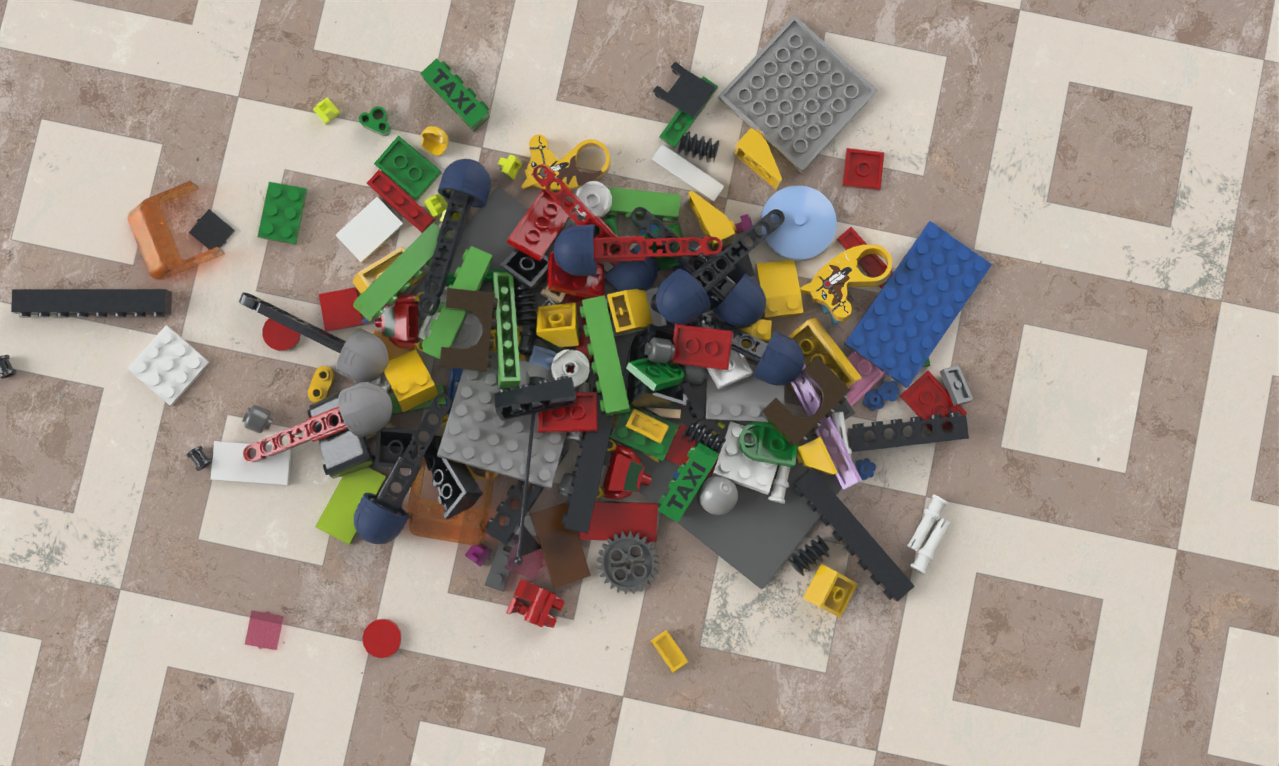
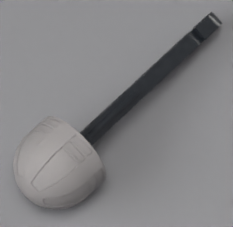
(360, 357)

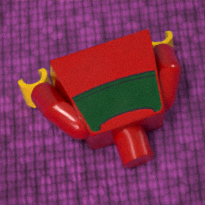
(401, 322)
(623, 474)

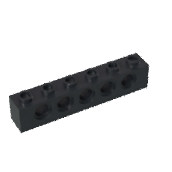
(958, 431)
(505, 533)

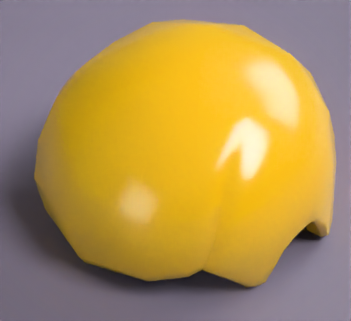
(434, 140)

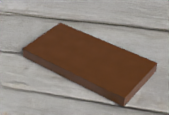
(559, 546)

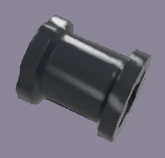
(526, 343)
(5, 367)
(199, 458)

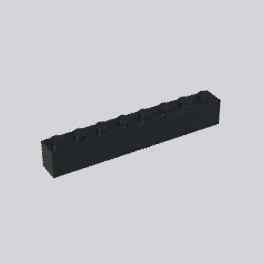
(91, 302)
(853, 534)

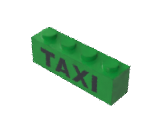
(455, 95)
(688, 482)

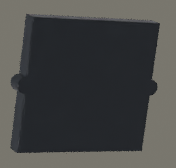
(211, 230)

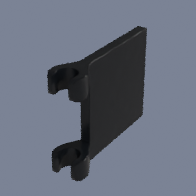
(687, 93)

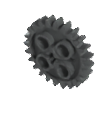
(632, 579)

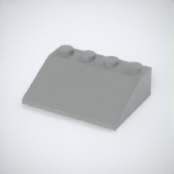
(740, 400)

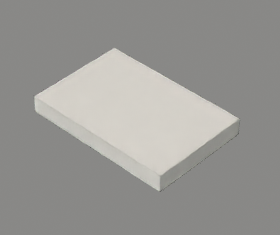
(369, 230)

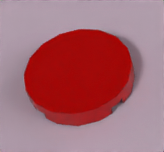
(279, 336)
(382, 638)

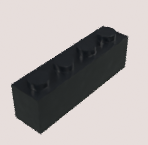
(535, 398)
(453, 481)

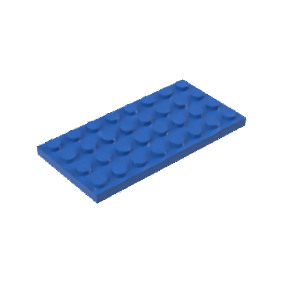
(917, 304)

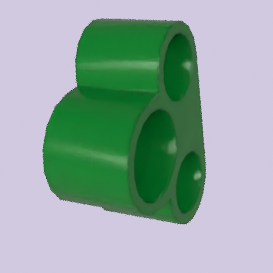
(373, 124)

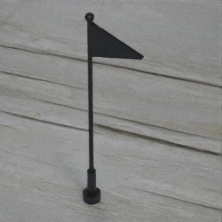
(526, 541)

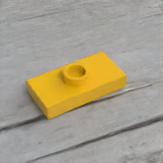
(647, 426)
(669, 651)

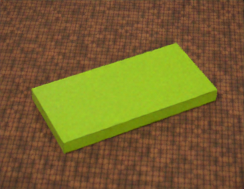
(339, 513)

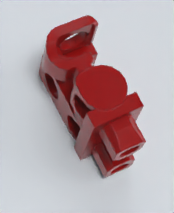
(540, 605)

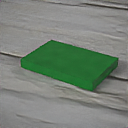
(407, 168)

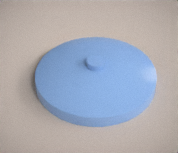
(807, 225)

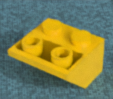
(629, 310)

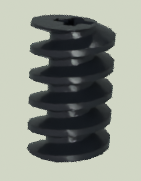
(698, 147)
(524, 305)
(700, 435)
(809, 556)

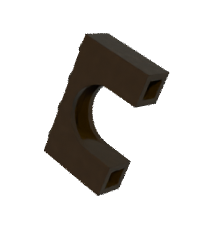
(482, 306)
(831, 392)

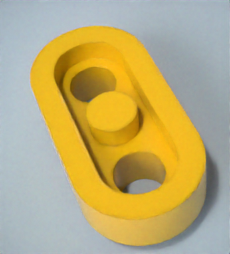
(323, 385)

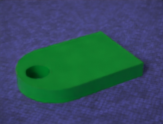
(656, 375)
(768, 445)

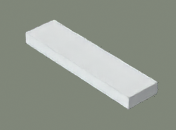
(688, 173)

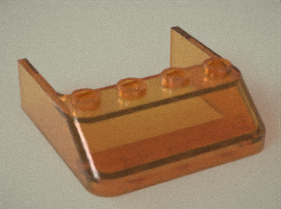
(155, 237)
(428, 521)

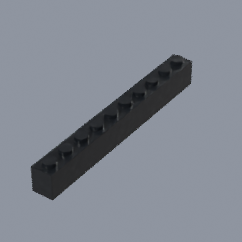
(591, 463)

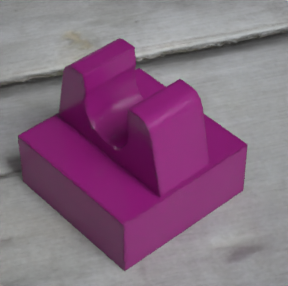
(744, 225)
(478, 554)

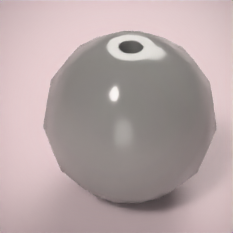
(718, 495)

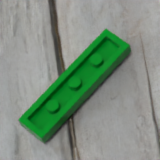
(681, 123)

